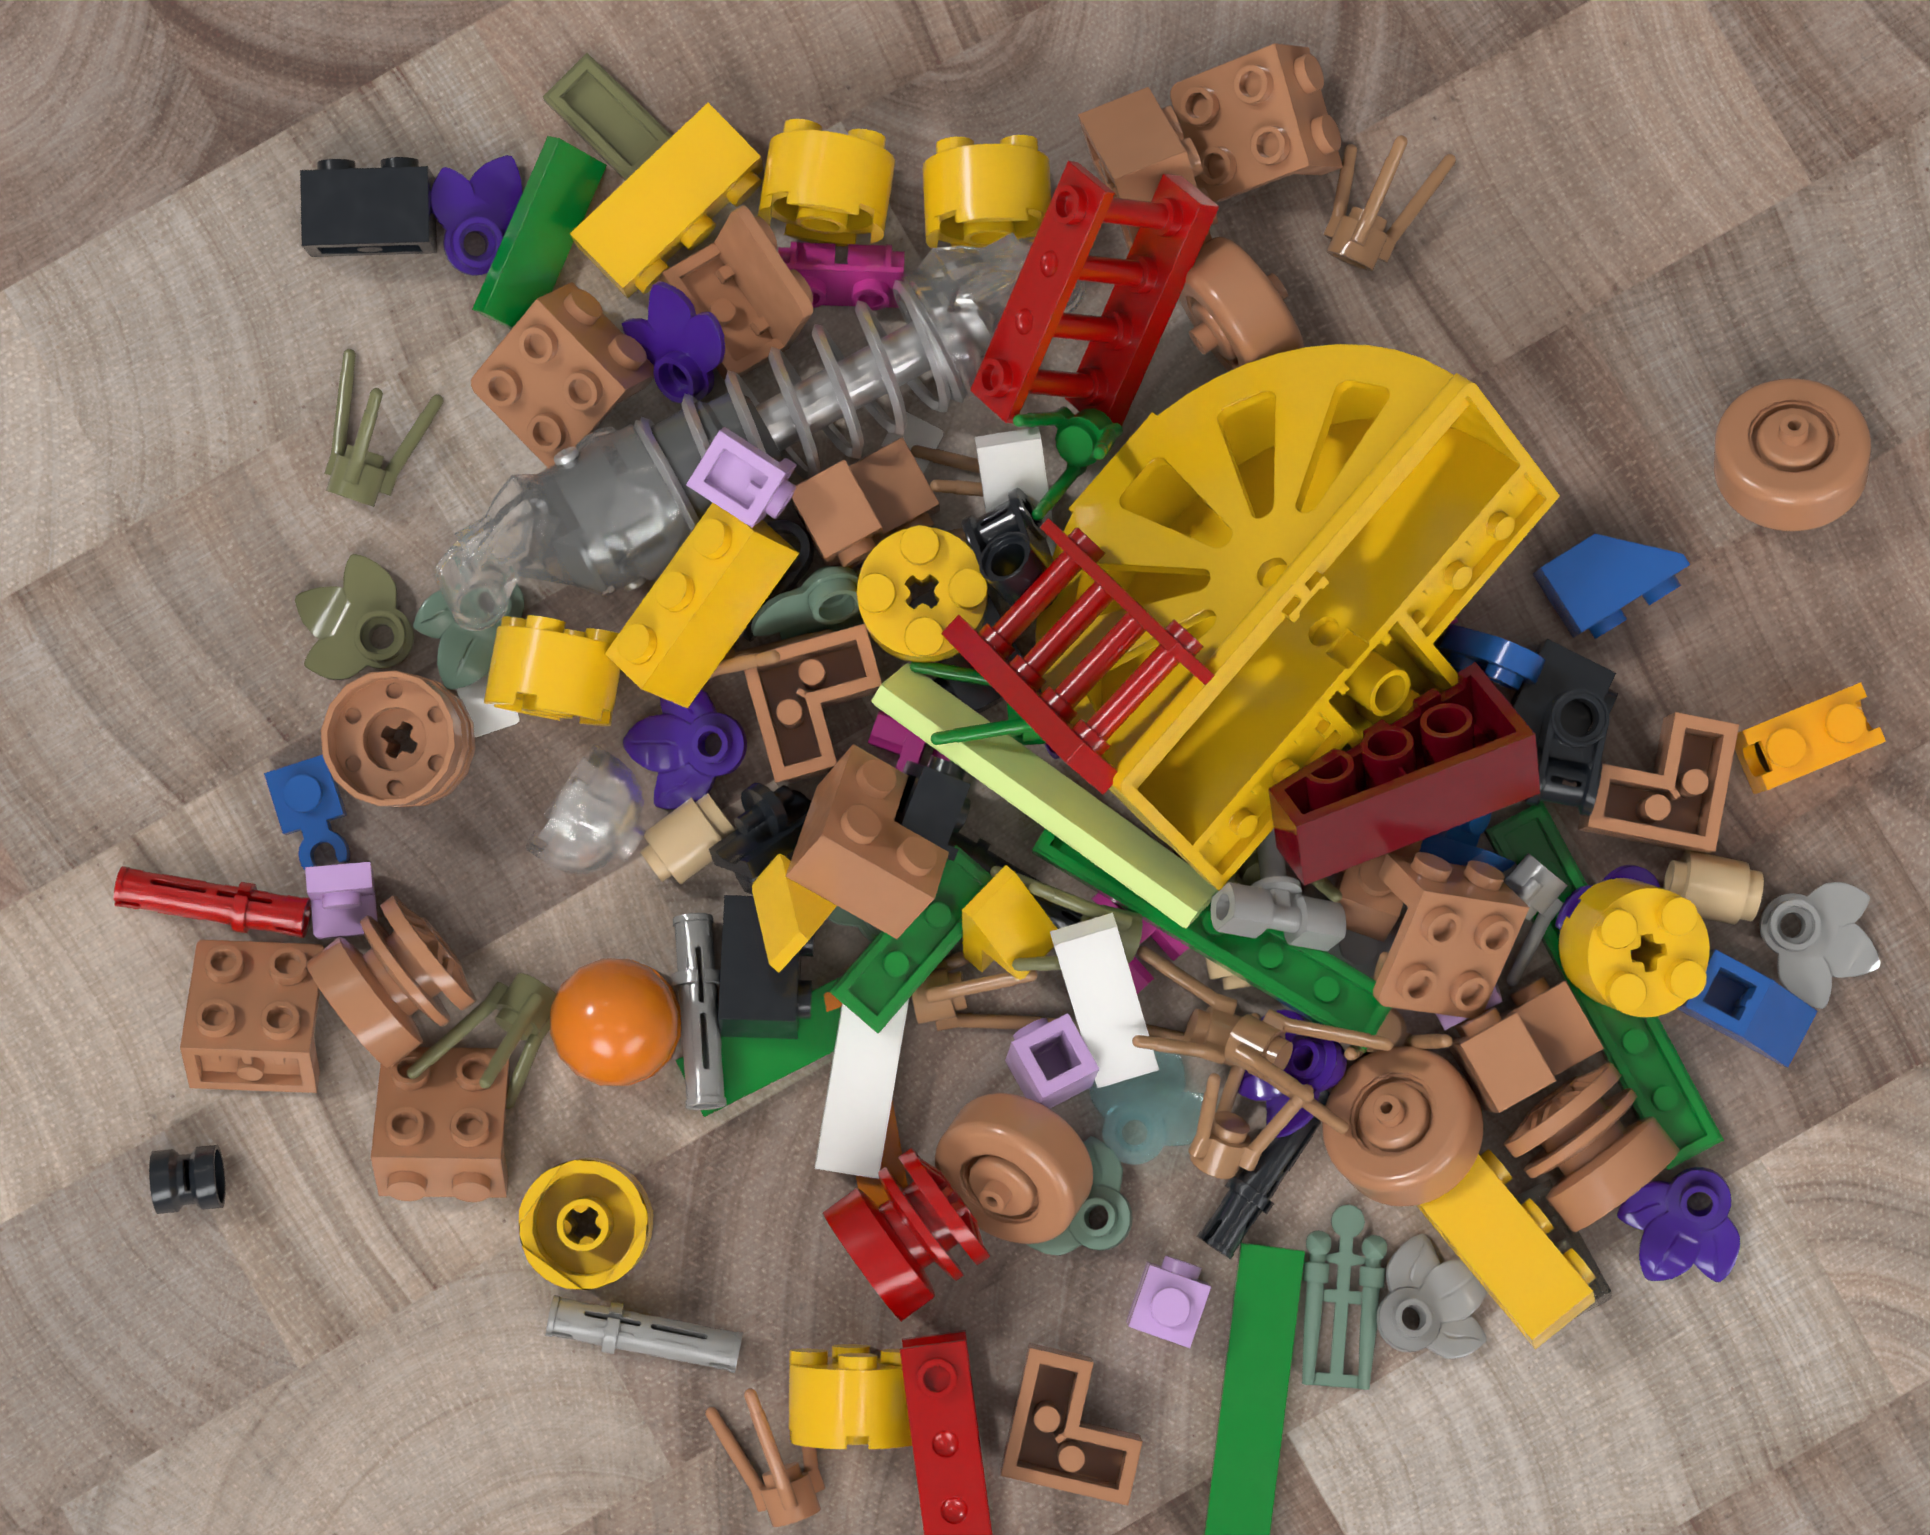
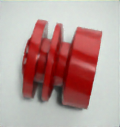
(907, 1233)

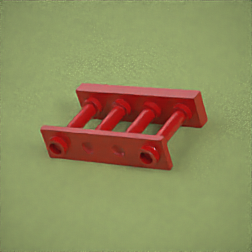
(1134, 315)
(1053, 710)
(945, 1434)

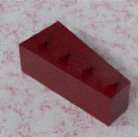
(1407, 779)

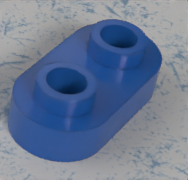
(1497, 657)

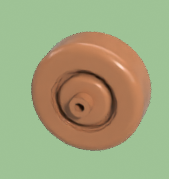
(1236, 307)
(1792, 454)
(1408, 1124)
(1016, 1167)

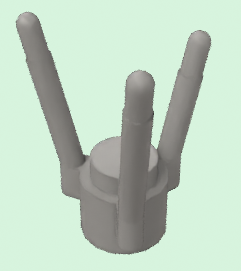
(1540, 891)

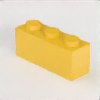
(669, 202)
(700, 605)
(1510, 1251)

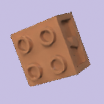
(251, 1017)

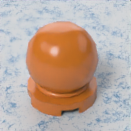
(615, 1022)

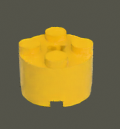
(827, 183)
(985, 190)
(920, 557)
(552, 671)
(1665, 942)
(549, 1229)
(847, 1398)

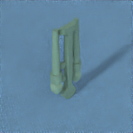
(1347, 1223)

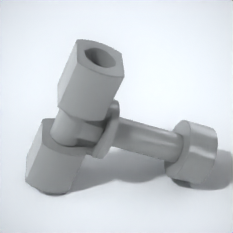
(1277, 905)

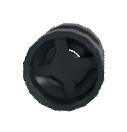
(187, 1179)

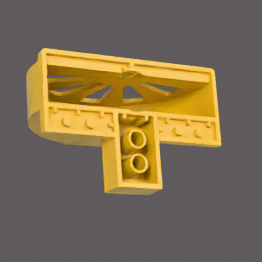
(1317, 545)

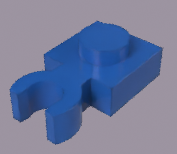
(307, 802)

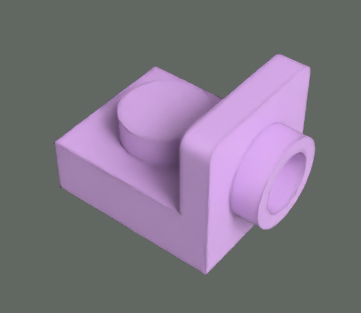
(743, 479)
(340, 898)

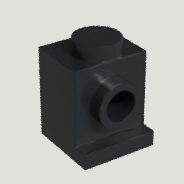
(934, 801)

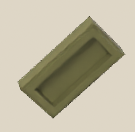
(606, 116)

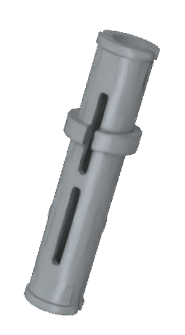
(697, 988)
(642, 1333)

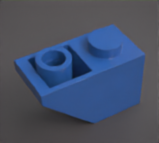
(1603, 576)
(1751, 1009)

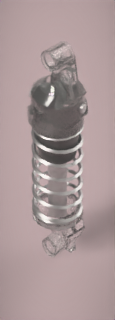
(621, 496)

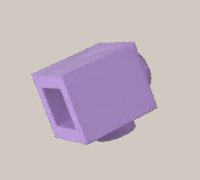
(1051, 1061)
(1169, 1301)

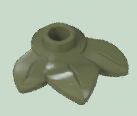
(348, 617)

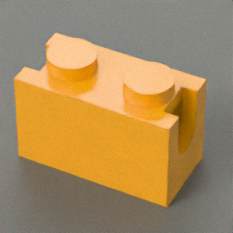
(1807, 739)

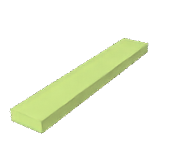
(1049, 797)

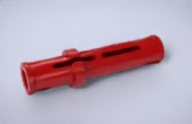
(196, 899)

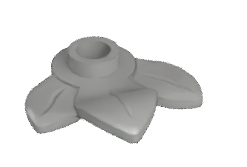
(1827, 942)
(1440, 1295)

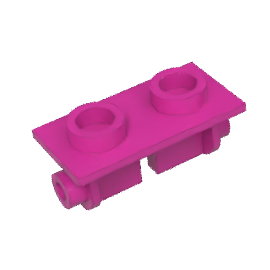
(865, 277)

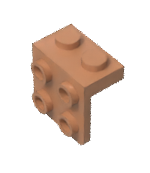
(1258, 120)
(746, 290)
(561, 372)
(1451, 936)
(441, 1129)

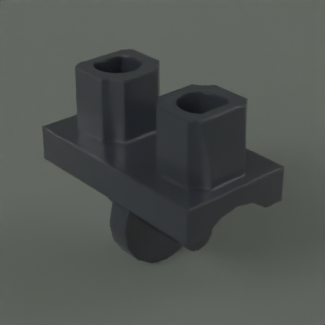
(763, 831)

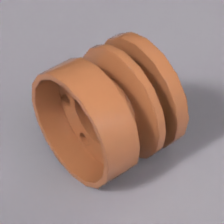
(362, 748)
(391, 981)
(1591, 1147)

